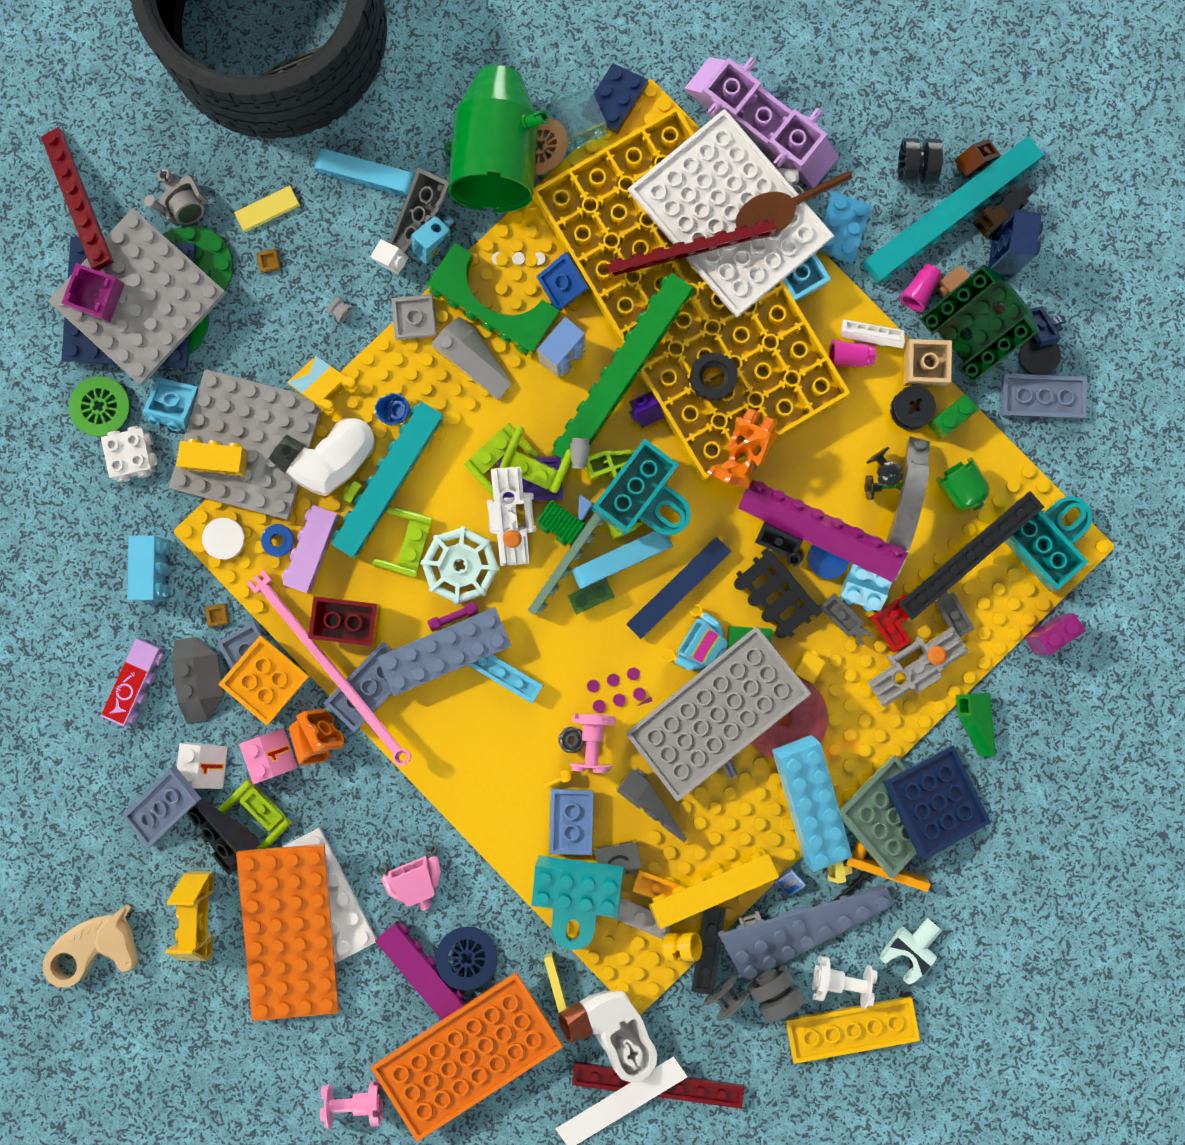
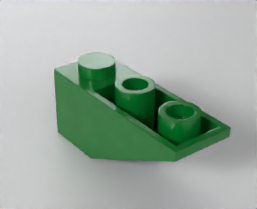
(976, 717)

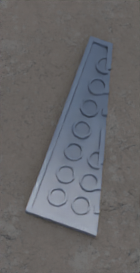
(791, 933)

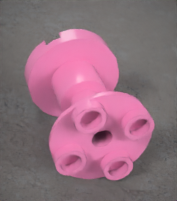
(592, 733)
(361, 1104)

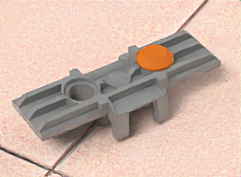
(923, 671)

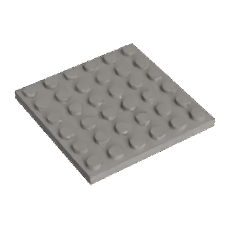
(159, 302)
(258, 419)

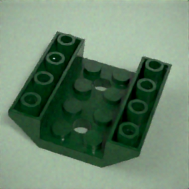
(973, 307)

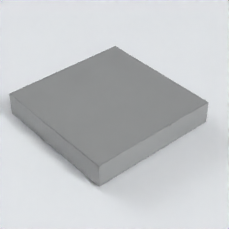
(414, 317)

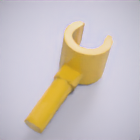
(566, 775)

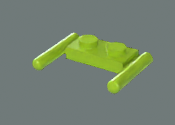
(493, 451)
(534, 470)
(413, 543)
(261, 808)

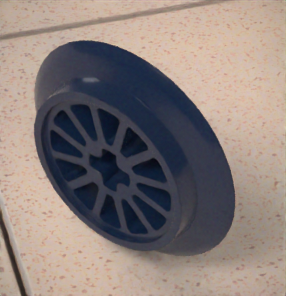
(476, 979)

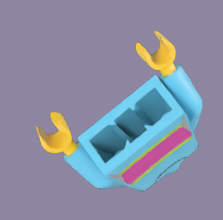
(702, 643)

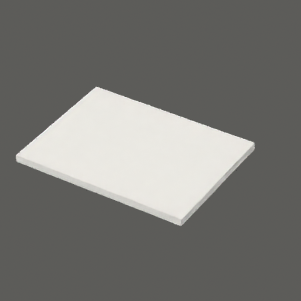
(701, 192)

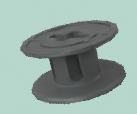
(731, 1004)

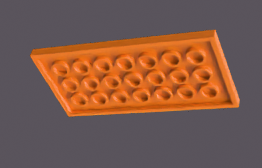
(288, 932)
(466, 1056)

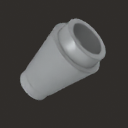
(579, 452)

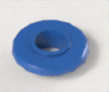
(270, 532)

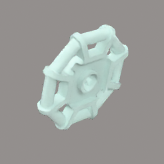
(448, 569)

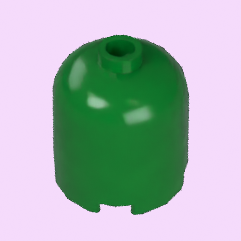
(965, 486)

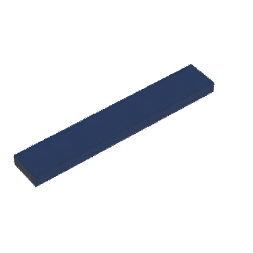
(678, 587)

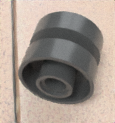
(776, 994)

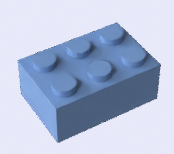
(562, 348)

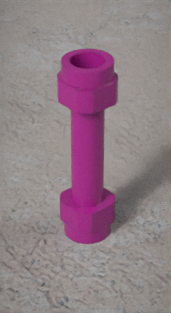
(437, 623)

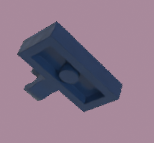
(1047, 327)

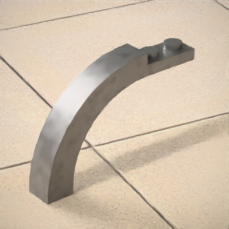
(911, 495)

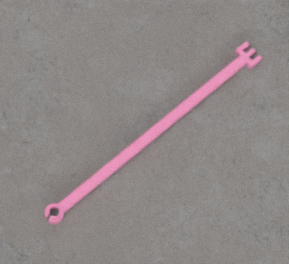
(328, 666)

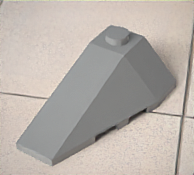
(468, 352)

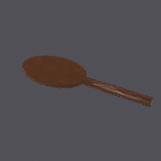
(781, 206)

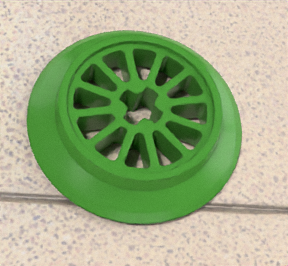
(77, 403)

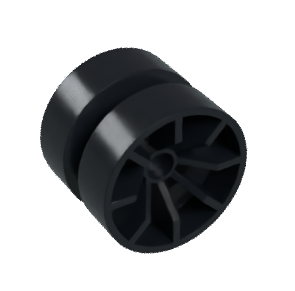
(920, 160)

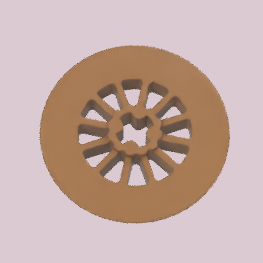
(552, 134)

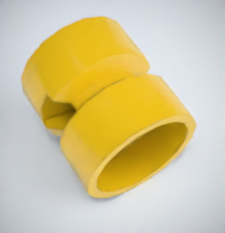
(682, 946)

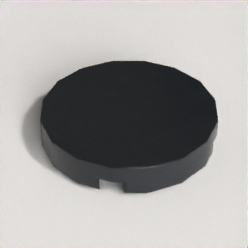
(1037, 359)

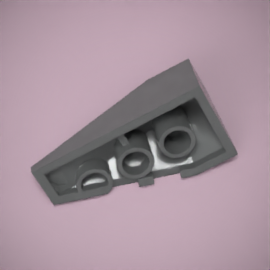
(421, 204)
(642, 795)

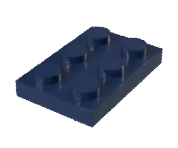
(618, 95)

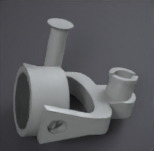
(175, 203)

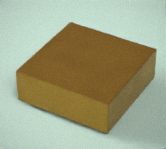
(268, 261)
(217, 615)

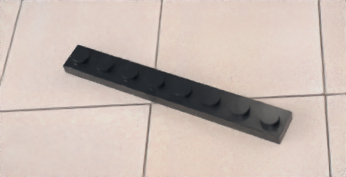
(970, 555)

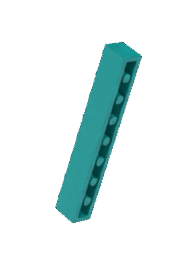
(388, 479)

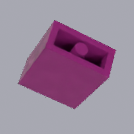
(1054, 634)

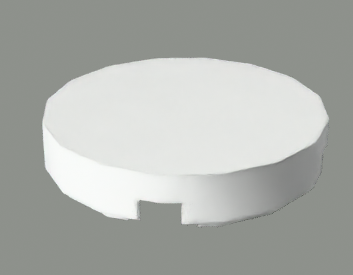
(223, 538)

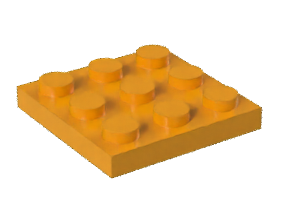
(264, 680)

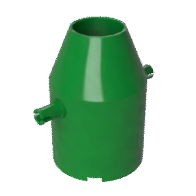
(494, 143)

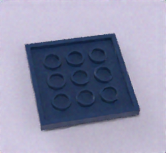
(936, 802)

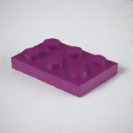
(619, 699)

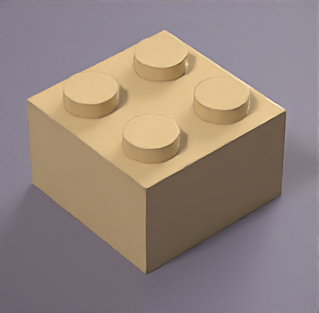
(927, 363)

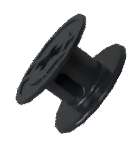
(923, 411)

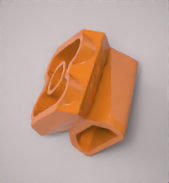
(314, 736)

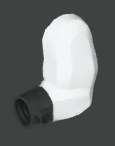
(331, 461)

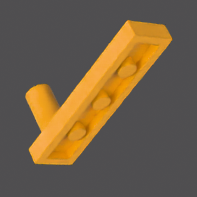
(869, 865)

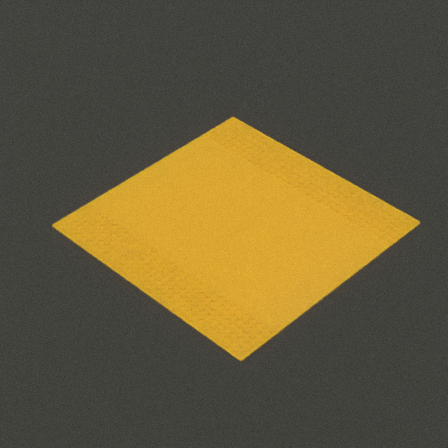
(491, 752)

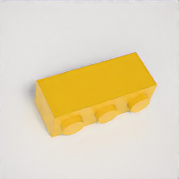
(212, 457)

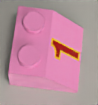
(268, 756)

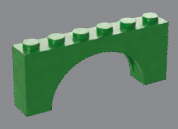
(522, 330)

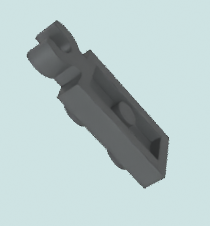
(953, 613)
(844, 617)

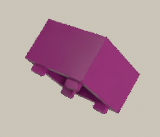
(93, 292)

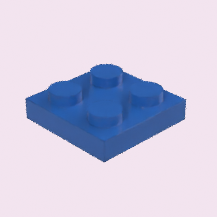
(563, 281)

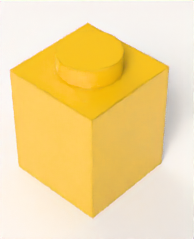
(809, 666)

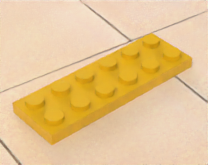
(852, 1030)

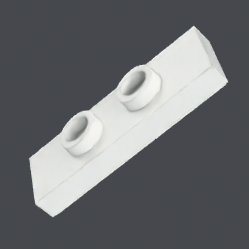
(872, 333)

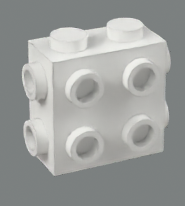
(129, 454)

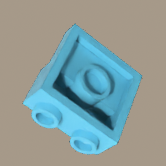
(170, 404)
(864, 589)

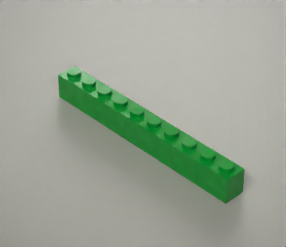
(626, 363)

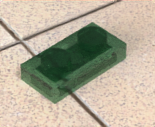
(591, 596)

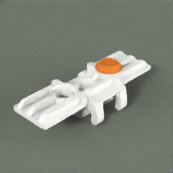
(503, 516)

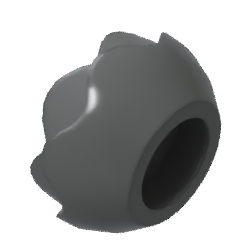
(566, 744)

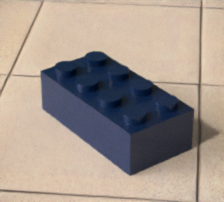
(1015, 243)

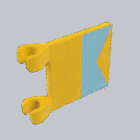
(318, 381)

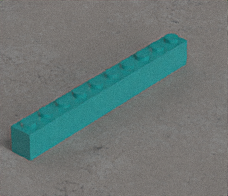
(952, 210)

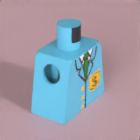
(431, 237)

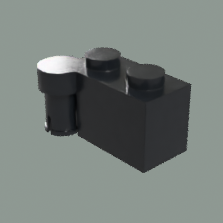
(781, 542)

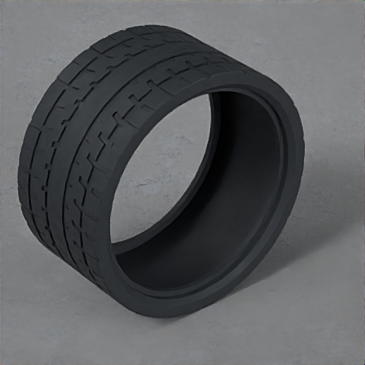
(282, 102)

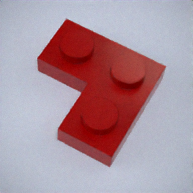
(888, 625)

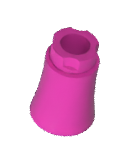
(921, 288)
(851, 354)

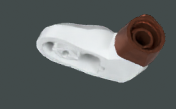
(617, 1030)

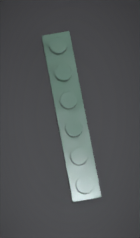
(563, 568)

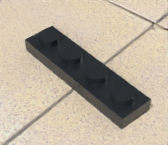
(706, 966)

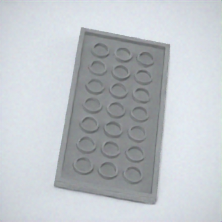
(718, 713)

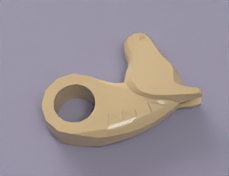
(103, 935)

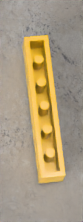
(714, 890)

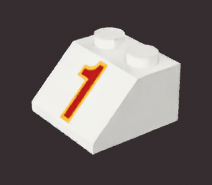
(202, 764)

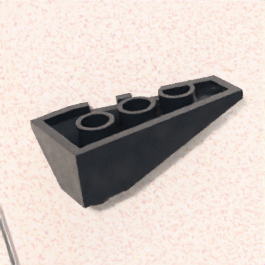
(223, 834)

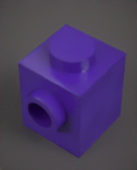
(645, 410)

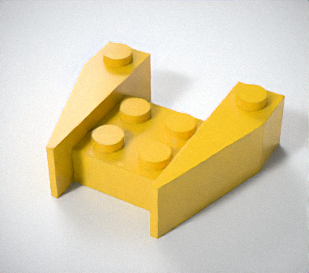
(192, 911)

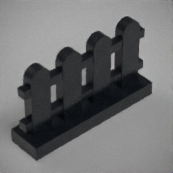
(788, 597)

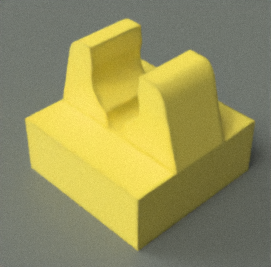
(837, 872)

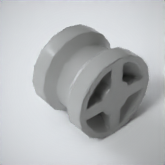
(339, 309)

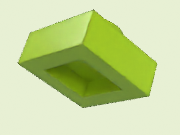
(352, 491)

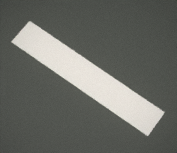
(621, 1103)

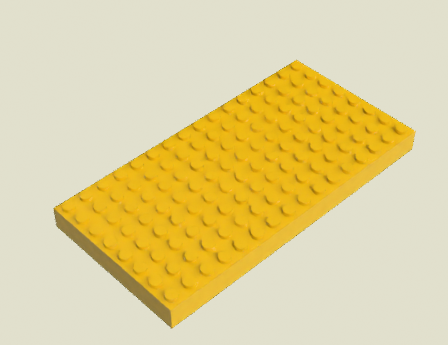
(771, 344)

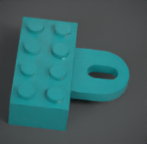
(641, 491)
(1047, 543)
(577, 893)

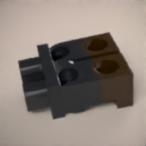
(992, 219)

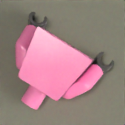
(413, 881)

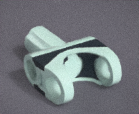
(914, 947)

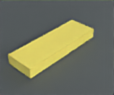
(267, 209)
(555, 982)

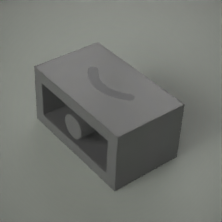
(620, 854)

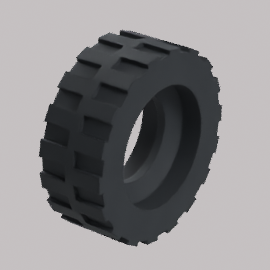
(713, 360)

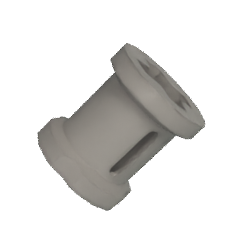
(750, 919)

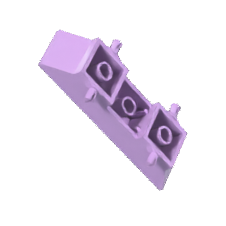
(775, 129)

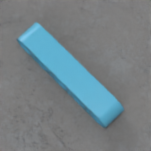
(364, 171)
(621, 558)

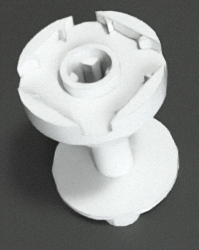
(836, 981)

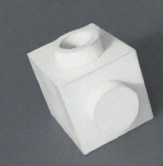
(389, 257)

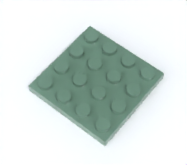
(876, 821)

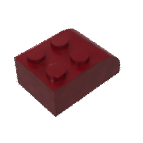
(344, 621)

